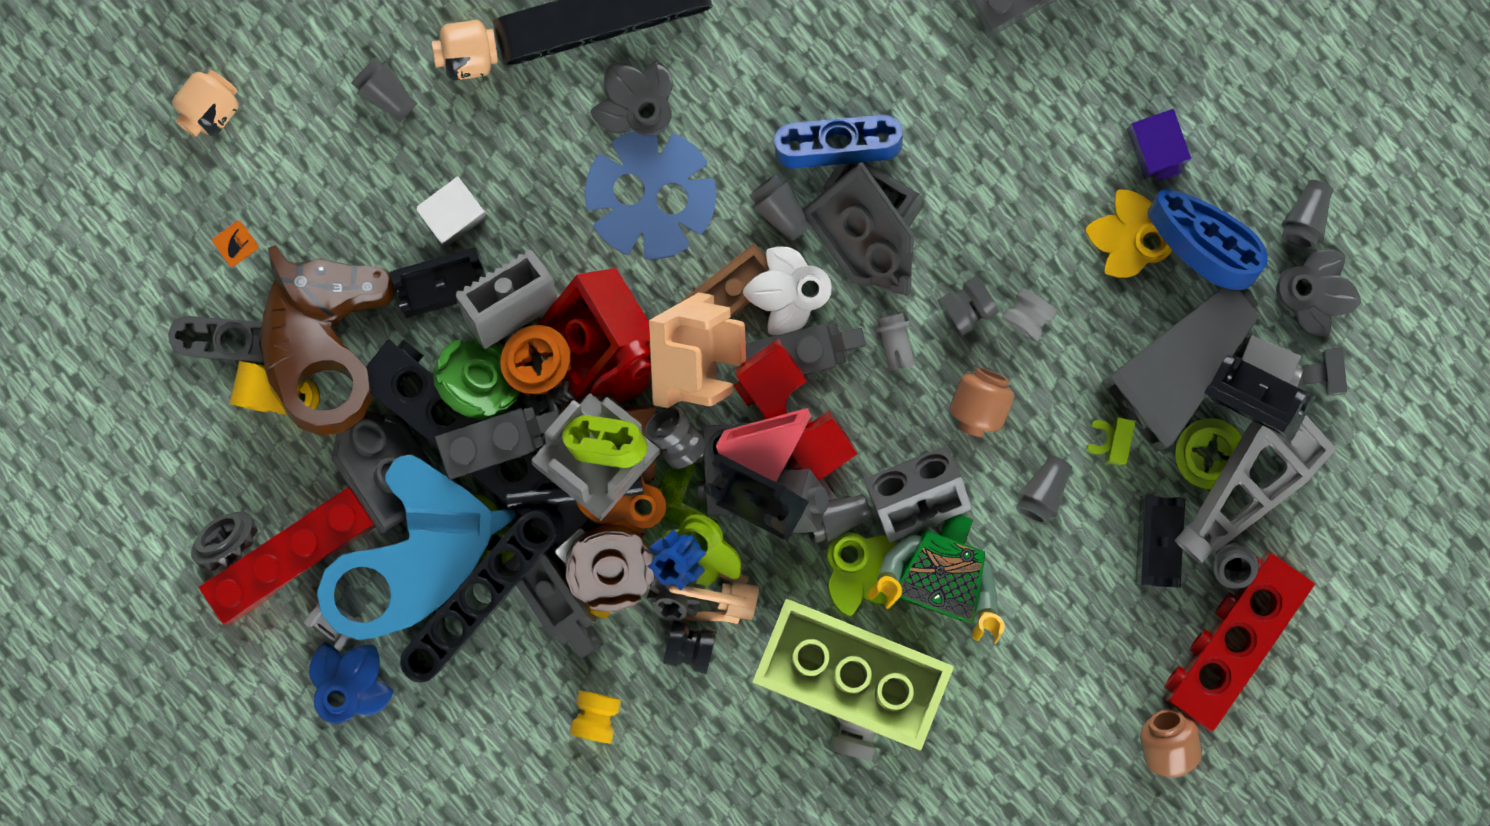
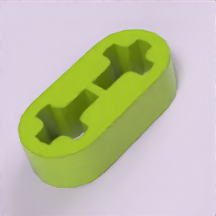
(607, 434)

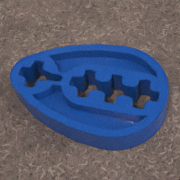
(1209, 239)

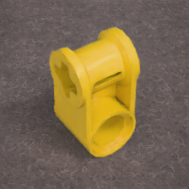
(254, 392)

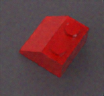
(596, 320)

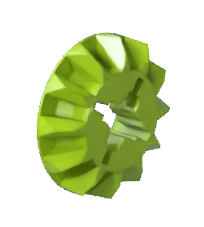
(1198, 436)

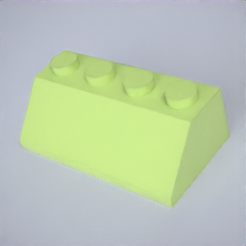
(853, 674)

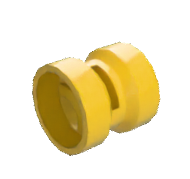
(595, 716)

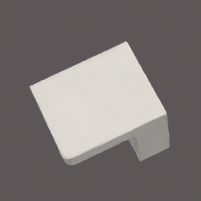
(451, 212)

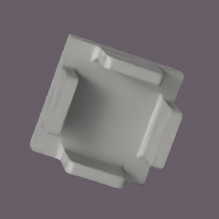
(590, 484)

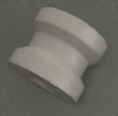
(1029, 314)

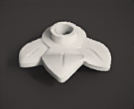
(781, 290)

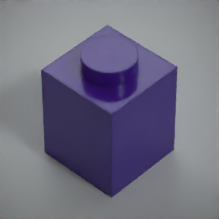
(1159, 145)

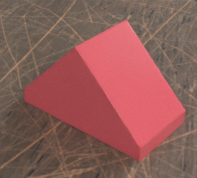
(764, 444)

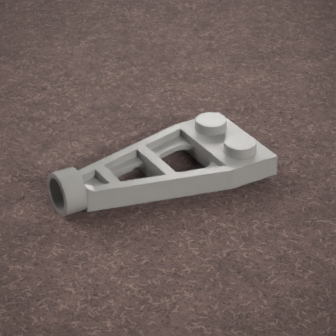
(1302, 460)

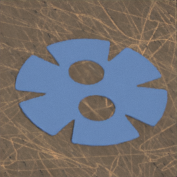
(660, 230)

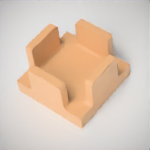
(686, 351)

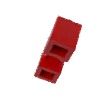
(768, 382)

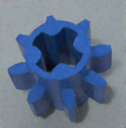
(676, 559)

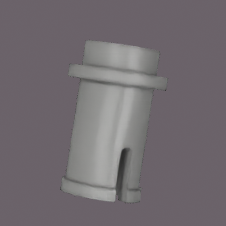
(896, 339)

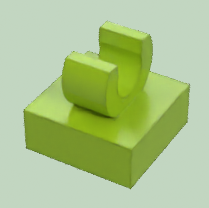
(1117, 440)

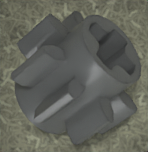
(672, 605)

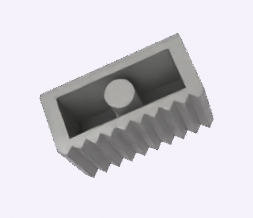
(507, 298)

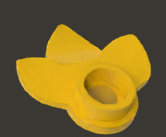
(1123, 236)

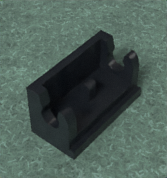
(436, 281)
(1260, 396)
(756, 498)
(1157, 552)

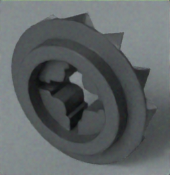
(223, 540)

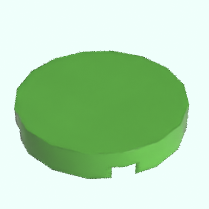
(473, 380)

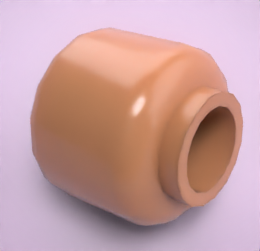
(982, 402)
(1171, 743)

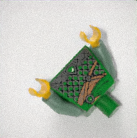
(942, 577)

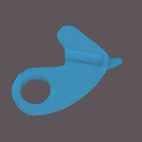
(443, 546)

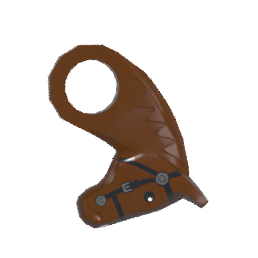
(300, 337)

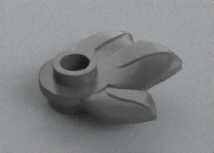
(630, 95)
(1325, 291)

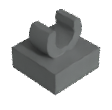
(1330, 371)

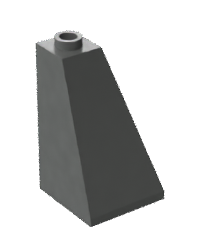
(1171, 374)

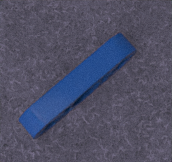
(854, 153)

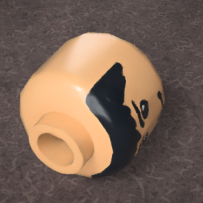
(465, 50)
(205, 103)

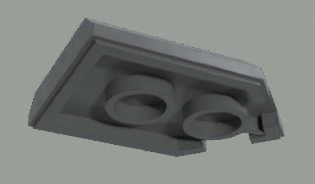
(864, 232)
(364, 458)

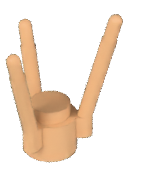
(735, 599)

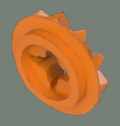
(519, 351)

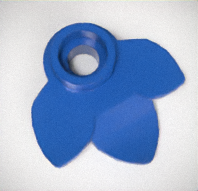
(350, 676)

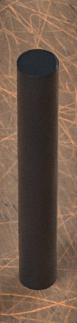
(553, 496)

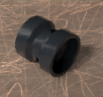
(689, 647)

